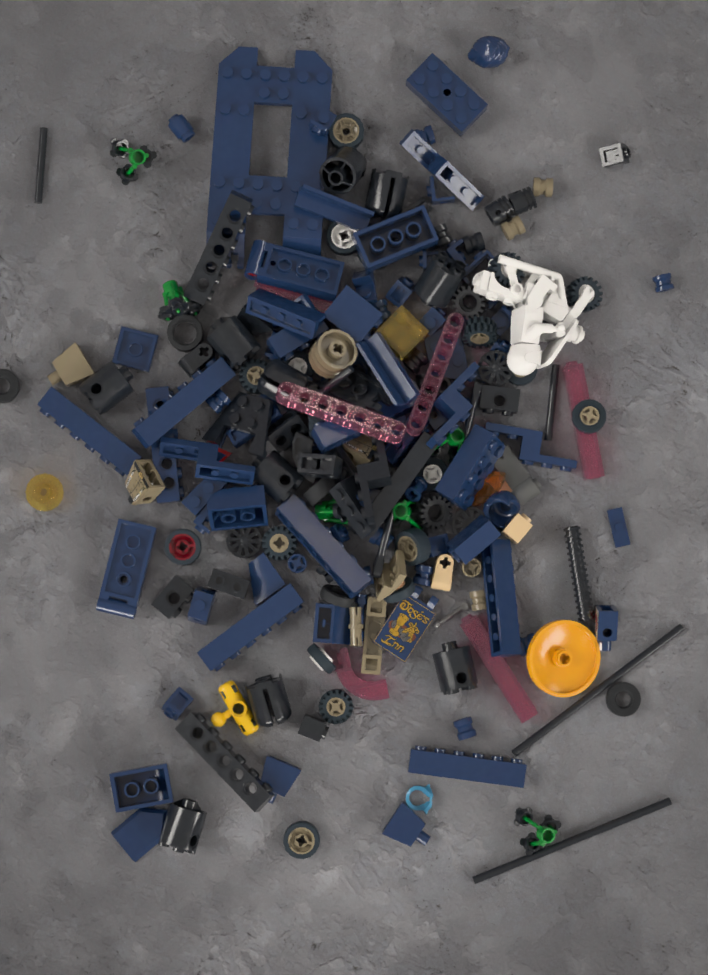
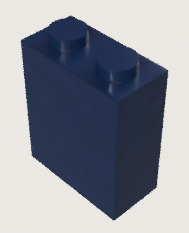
(354, 315)
(472, 540)

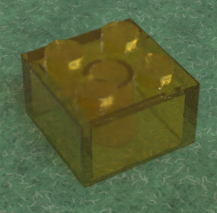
(403, 332)

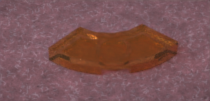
(492, 484)

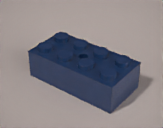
(456, 110)
(411, 229)
(470, 467)

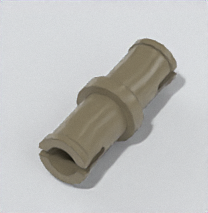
(355, 626)

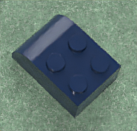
(238, 508)
(141, 787)

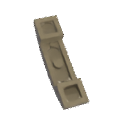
(374, 621)

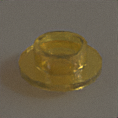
(51, 499)

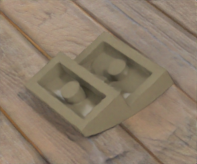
(391, 577)

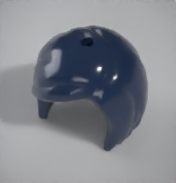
(501, 508)

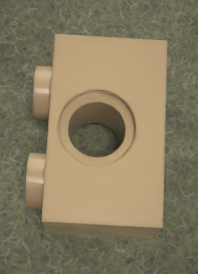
(517, 528)

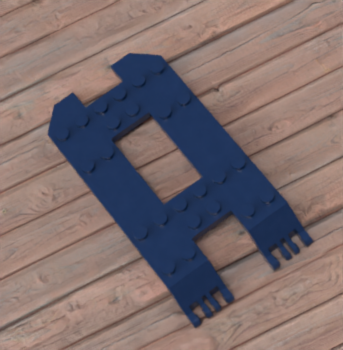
(240, 88)

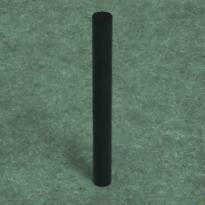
(41, 165)
(333, 382)
(551, 402)

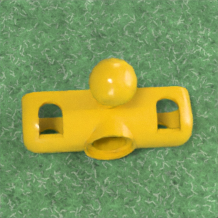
(244, 718)

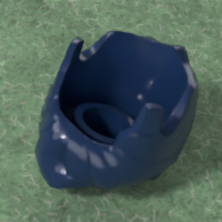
(489, 52)

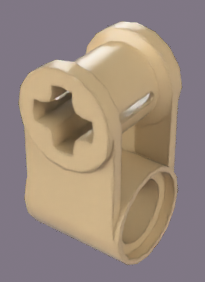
(442, 576)

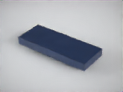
(618, 527)

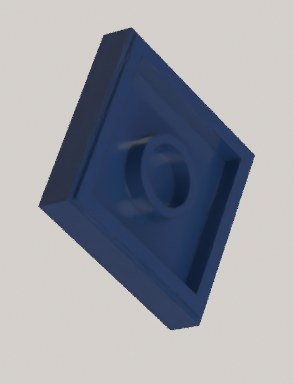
(135, 349)

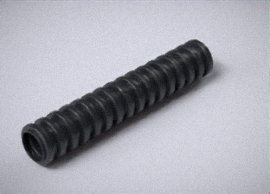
(579, 573)

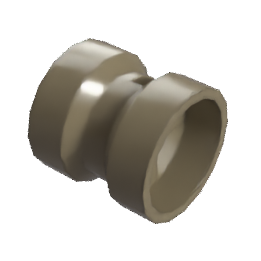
(542, 187)
(513, 228)
(472, 568)
(478, 599)

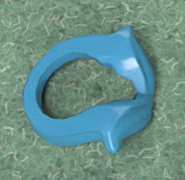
(423, 807)

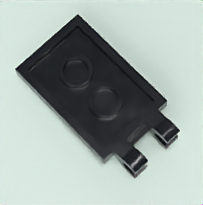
(360, 391)

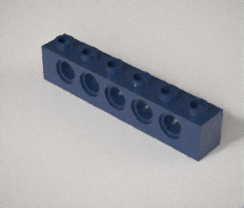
(174, 494)

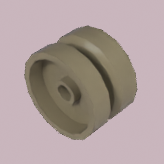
(332, 353)

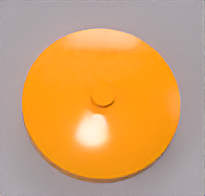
(563, 658)

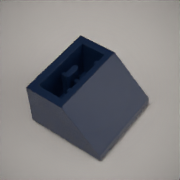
(331, 624)

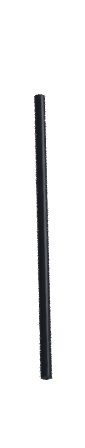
(597, 690)
(572, 840)

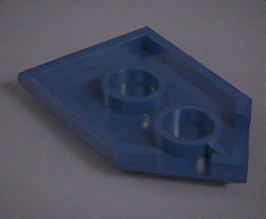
(140, 831)

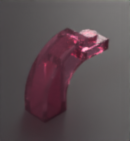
(363, 689)

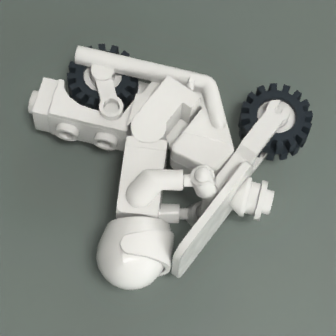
(536, 299)

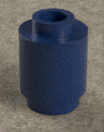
(181, 128)

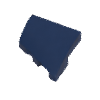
(264, 578)

